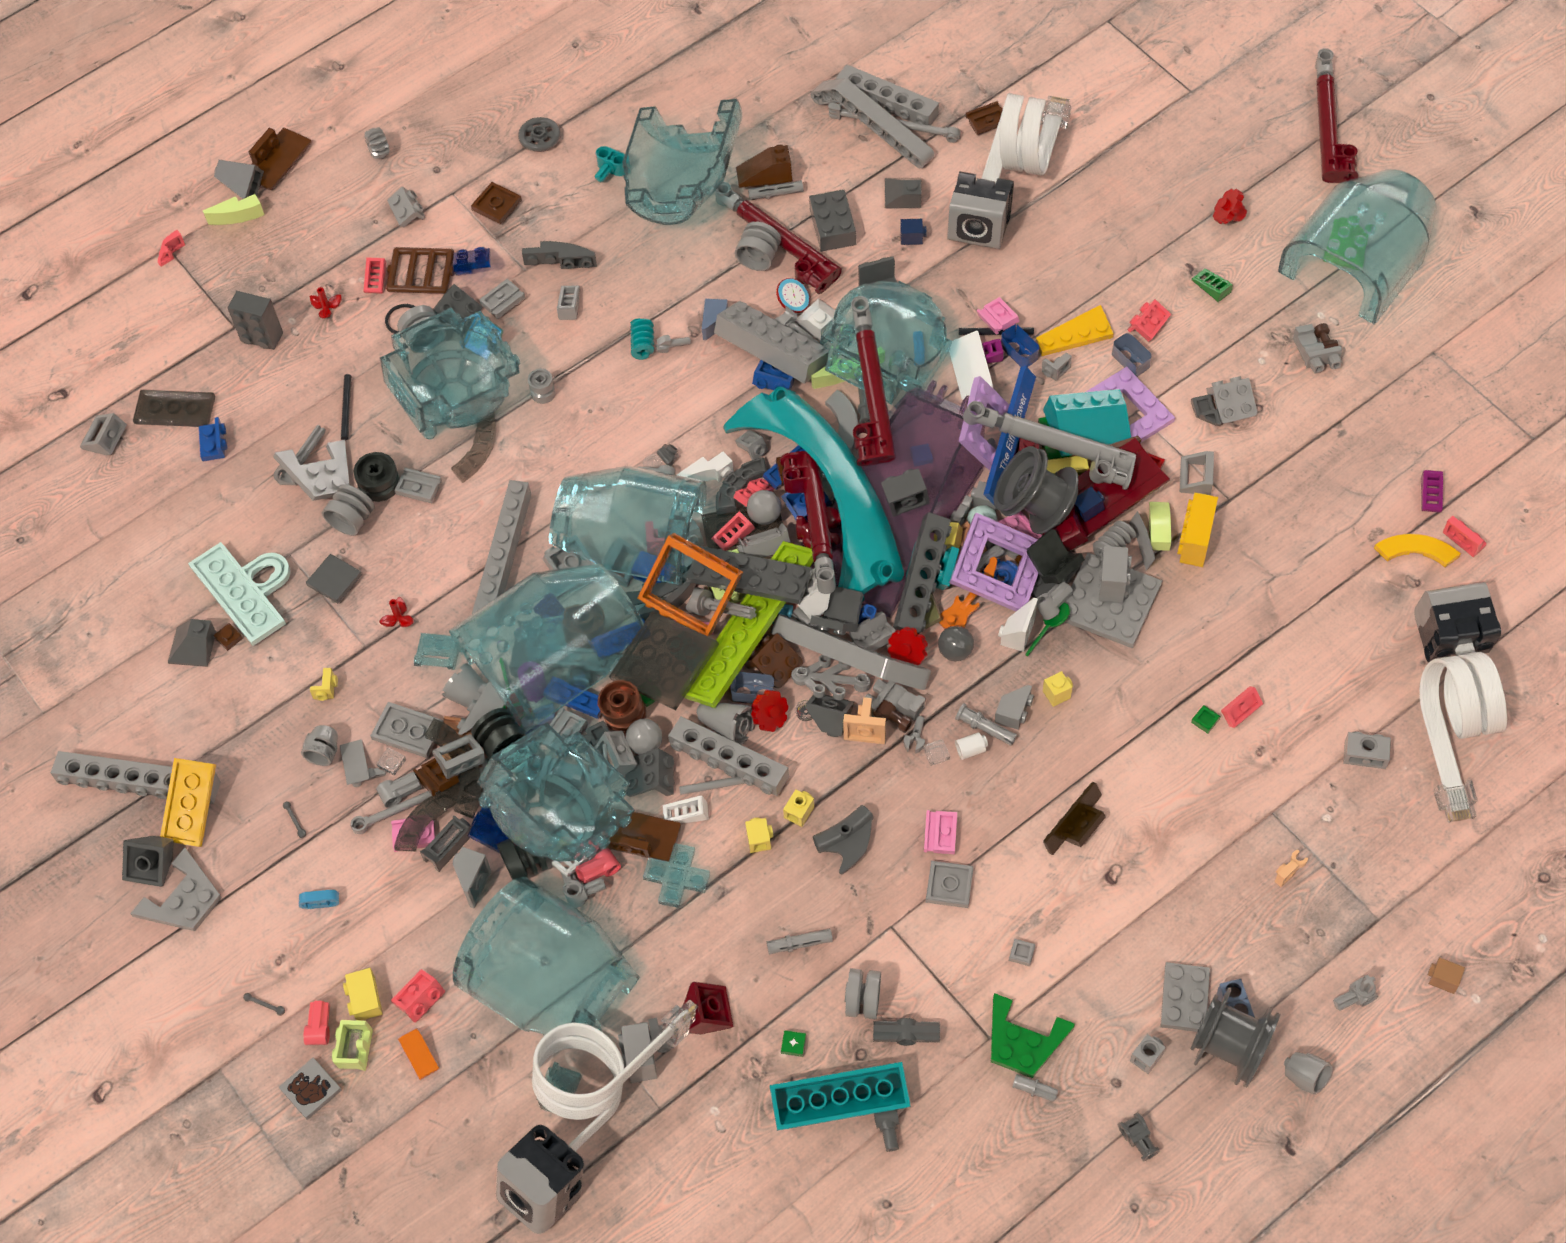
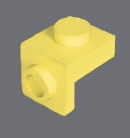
(326, 691)

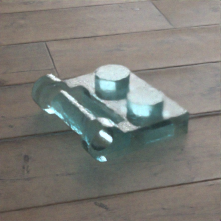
(436, 646)

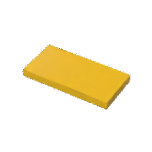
(188, 801)

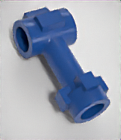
(867, 612)

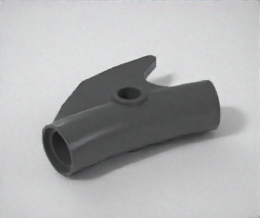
(847, 837)

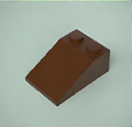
(766, 168)

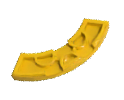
(1416, 543)

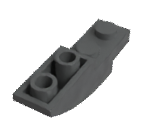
(554, 252)

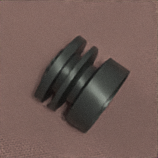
(496, 731)
(518, 859)

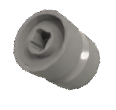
(541, 386)

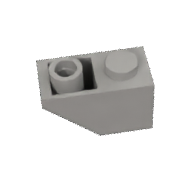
(1012, 707)

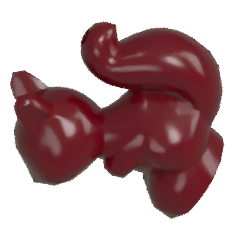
(833, 521)

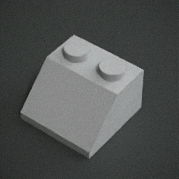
(472, 873)

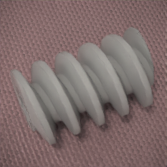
(1116, 536)

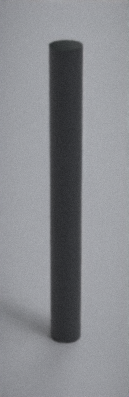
(987, 331)
(346, 407)

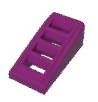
(989, 347)
(1433, 479)

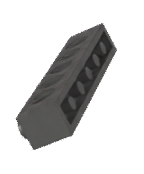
(930, 524)

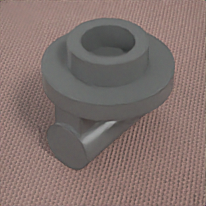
(668, 454)

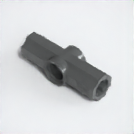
(906, 1031)

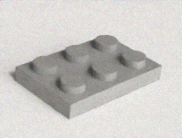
(404, 729)
(1184, 996)

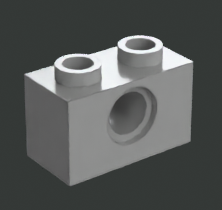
(1356, 755)

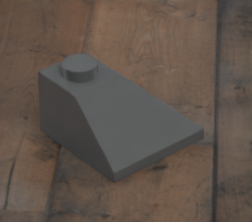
(902, 193)
(193, 643)
(829, 713)
(147, 860)

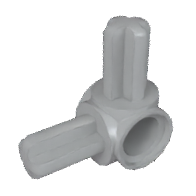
(572, 886)
(1360, 992)

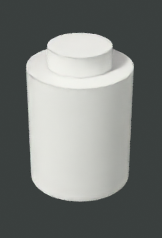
(971, 745)

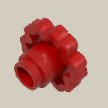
(1230, 207)
(908, 646)
(769, 710)

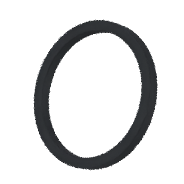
(391, 311)

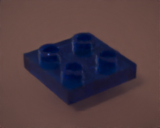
(466, 261)
(485, 830)

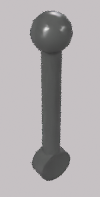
(301, 832)
(279, 1010)

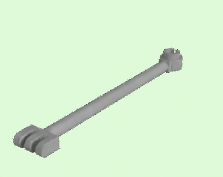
(951, 133)
(367, 821)

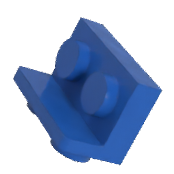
(212, 441)

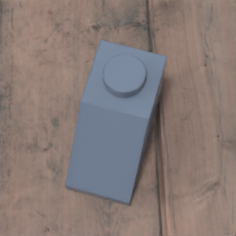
(711, 309)

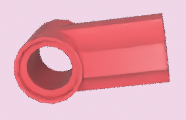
(602, 864)
(317, 1030)

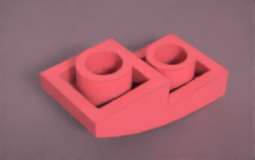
(753, 486)

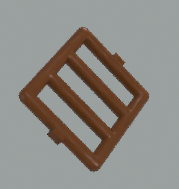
(414, 252)

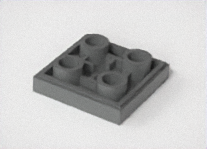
(334, 578)

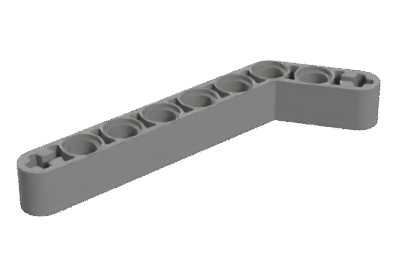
(875, 118)
(851, 653)

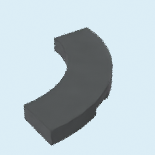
(736, 481)

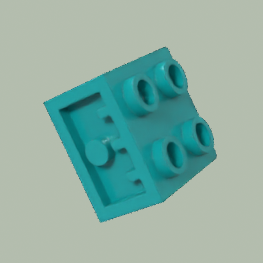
(947, 566)

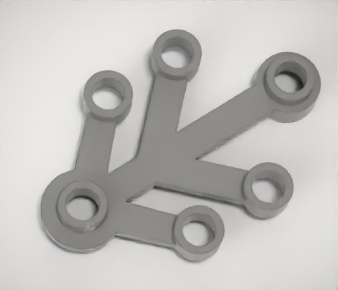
(807, 676)

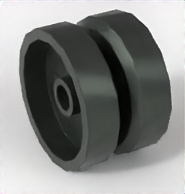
(376, 476)

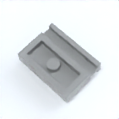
(502, 298)
(418, 485)
(567, 723)

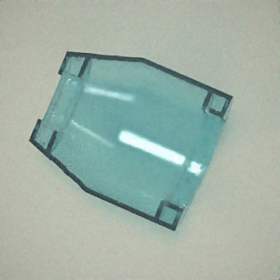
(676, 171)
(625, 517)
(540, 961)

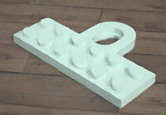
(239, 594)

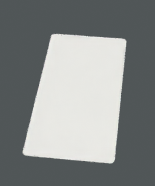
(969, 362)

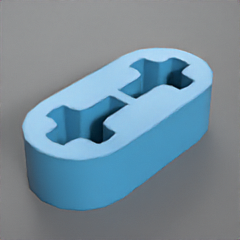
(318, 899)

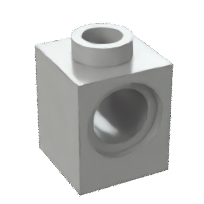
(1144, 1061)

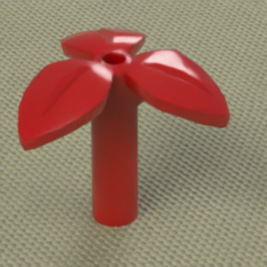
(321, 301)
(398, 609)

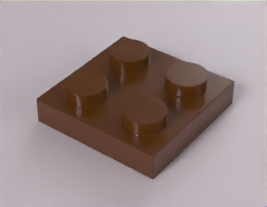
(496, 203)

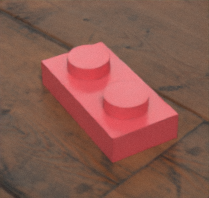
(1242, 706)

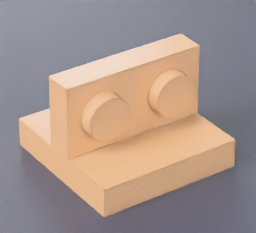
(864, 726)

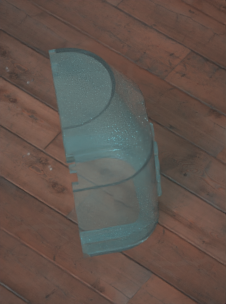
(1373, 231)
(549, 638)

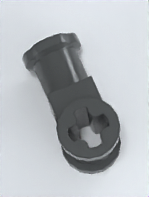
(1138, 1134)

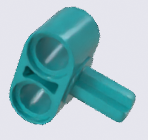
(609, 162)

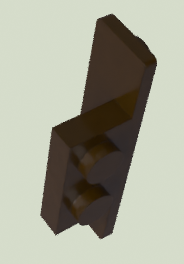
(1078, 821)

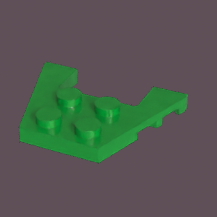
(1020, 1047)

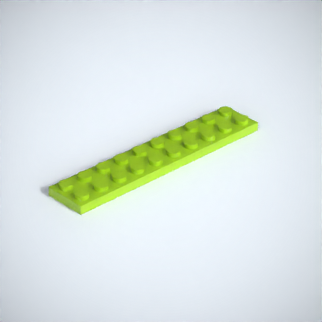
(742, 636)

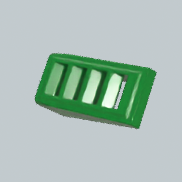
(1213, 291)

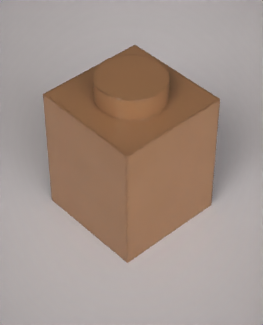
(1445, 975)

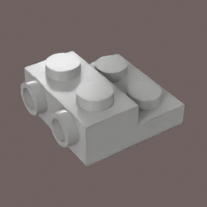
(558, 559)

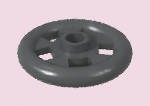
(539, 134)

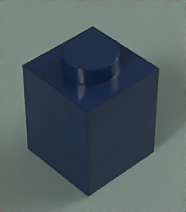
(912, 231)
(1089, 504)

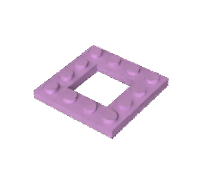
(1155, 413)
(970, 434)
(965, 573)

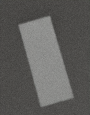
(1143, 540)
(354, 762)

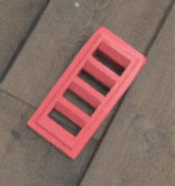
(374, 262)
(729, 526)

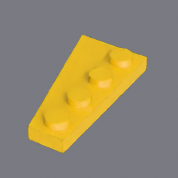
(1077, 332)

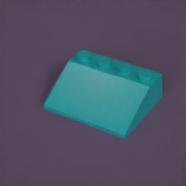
(1091, 415)

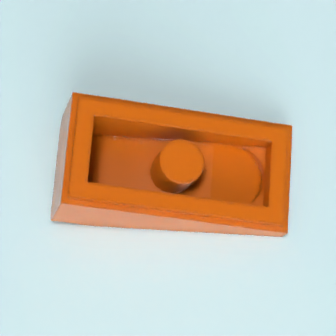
(418, 1053)

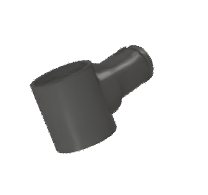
(887, 1124)

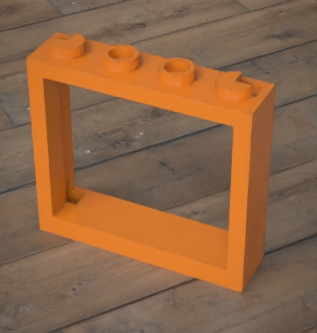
(705, 558)

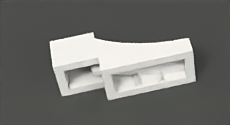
(714, 469)

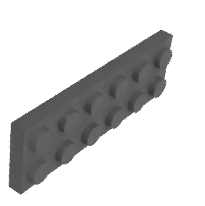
(759, 578)

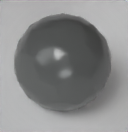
(956, 643)

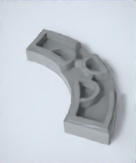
(845, 415)

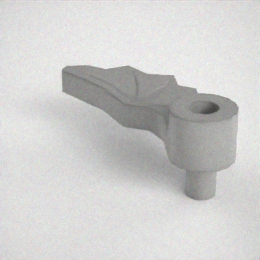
(373, 773)

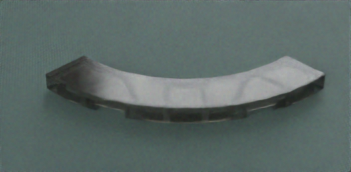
(479, 452)
(469, 788)
(422, 815)

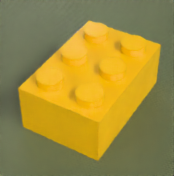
(1197, 529)

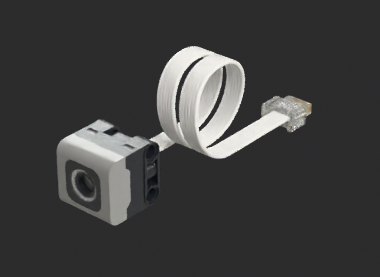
(984, 205)
(1463, 624)
(539, 1175)

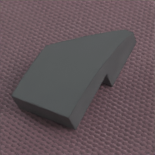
(1205, 410)

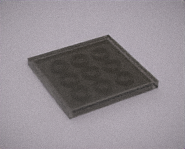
(664, 660)

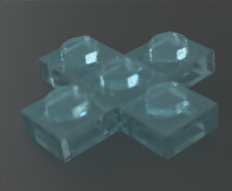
(676, 875)

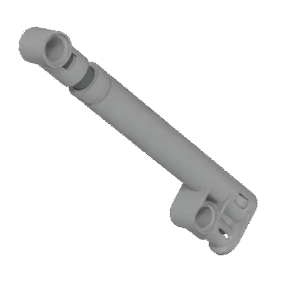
(1112, 461)

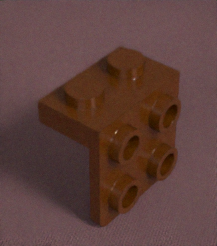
(775, 659)

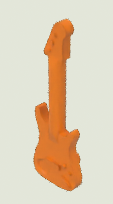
(960, 611)

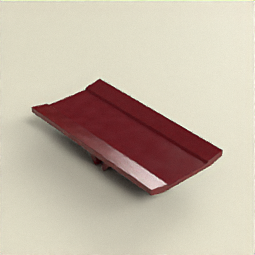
(1145, 480)

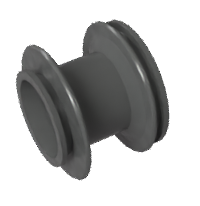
(1032, 487)
(1234, 1037)

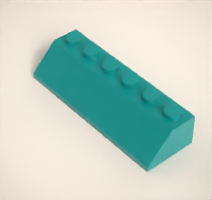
(839, 1096)

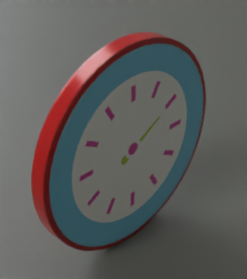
(793, 295)

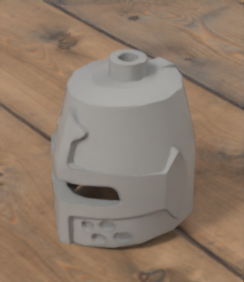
(320, 745)
(1308, 1072)

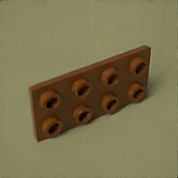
(277, 154)
(646, 837)

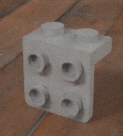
(1233, 399)

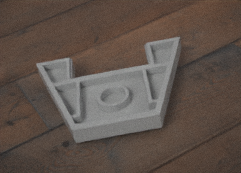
(319, 478)
(187, 903)

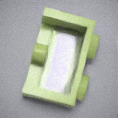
(352, 1045)

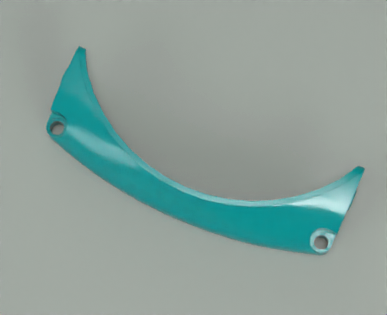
(867, 535)

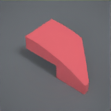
(170, 245)

